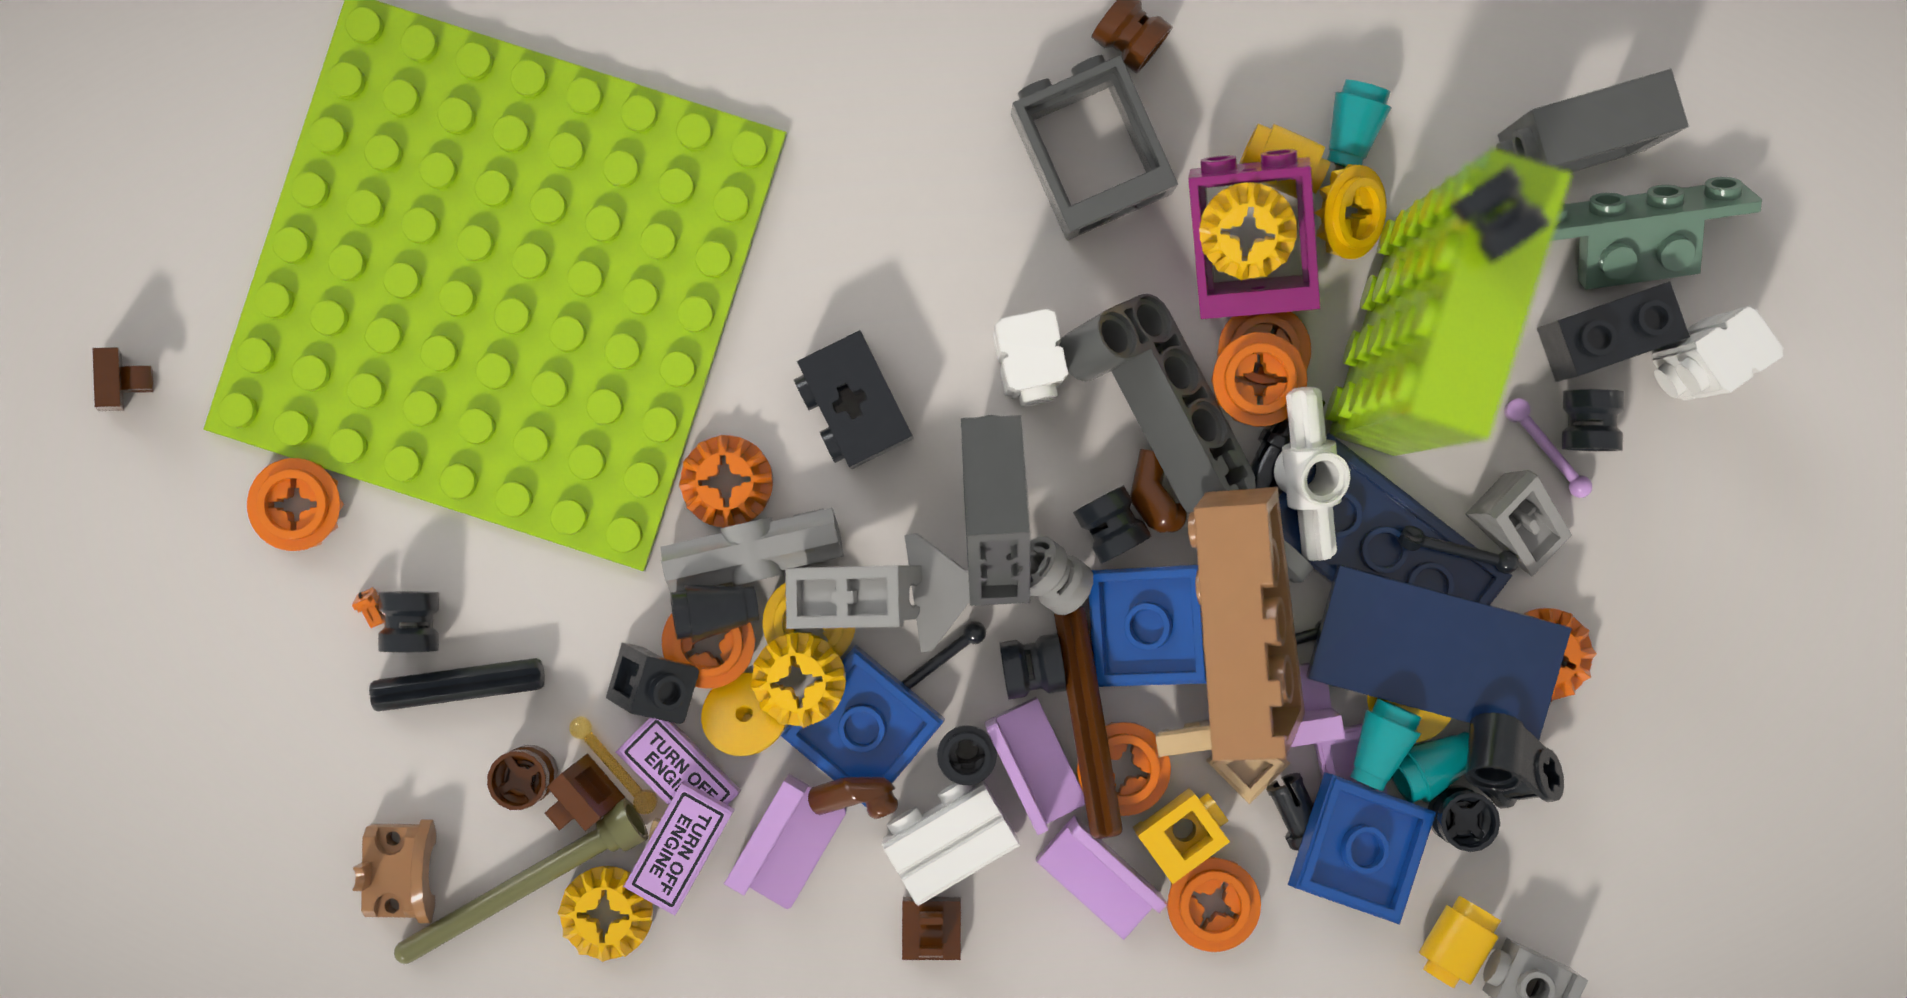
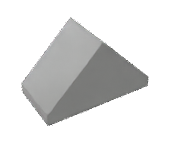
(1521, 519)
(940, 593)

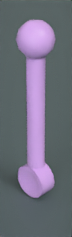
(1518, 411)

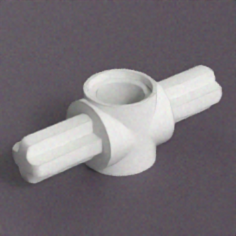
(1292, 466)

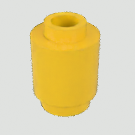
(1279, 138)
(1459, 942)

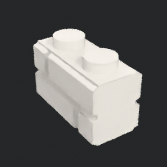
(1717, 355)
(1030, 356)
(948, 840)

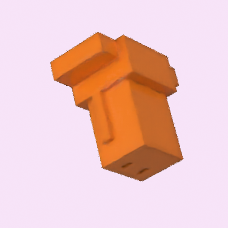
(368, 604)

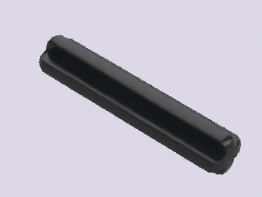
(456, 684)

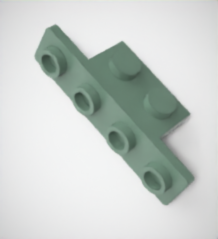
(1649, 232)

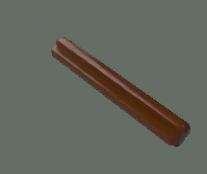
(1088, 725)

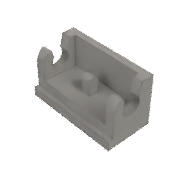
(850, 596)

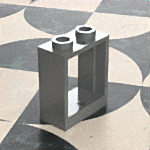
(1088, 79)
(1599, 124)
(996, 510)

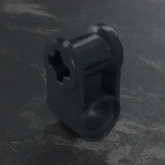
(1511, 762)

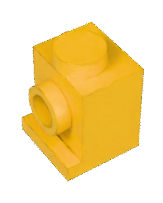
(1182, 855)

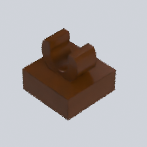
(113, 379)
(582, 795)
(931, 929)

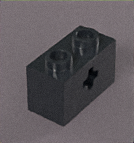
(1613, 332)
(852, 366)

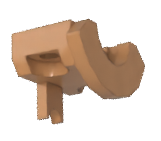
(396, 871)

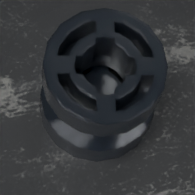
(1508, 228)
(1592, 406)
(1112, 524)
(408, 607)
(1045, 661)
(1472, 826)

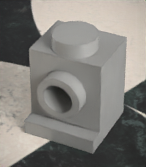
(1515, 965)

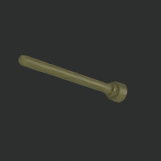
(617, 829)

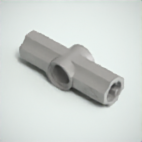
(753, 550)

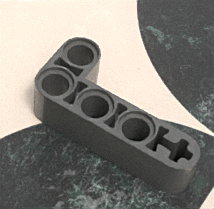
(1165, 394)

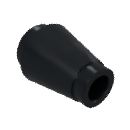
(711, 610)
(966, 770)

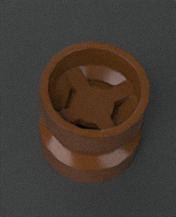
(1131, 32)
(511, 781)

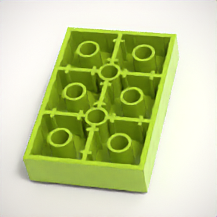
(1442, 319)

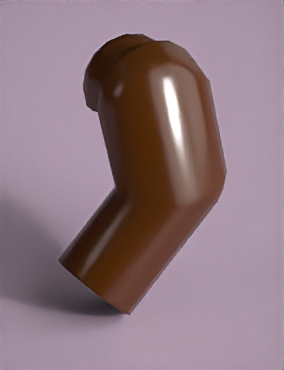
(1152, 499)
(851, 791)

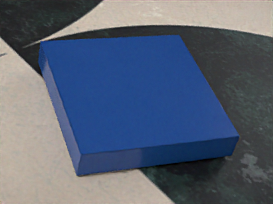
(1147, 626)
(873, 727)
(1361, 848)

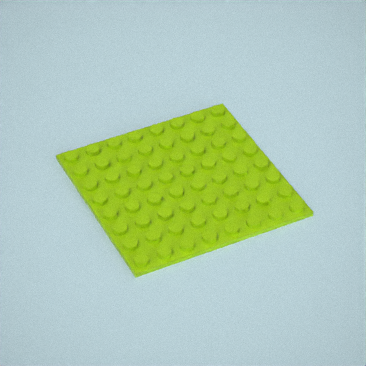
(495, 281)

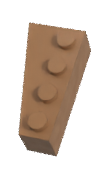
(1246, 624)

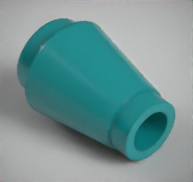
(1356, 121)
(1384, 743)
(1432, 767)

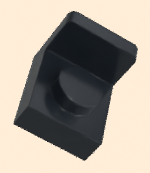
(651, 685)

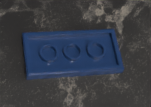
(1369, 532)
(1436, 650)

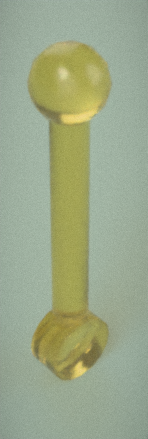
(644, 800)

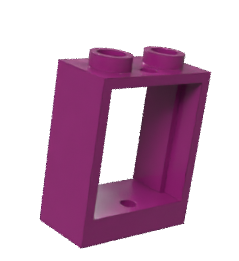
(1260, 294)

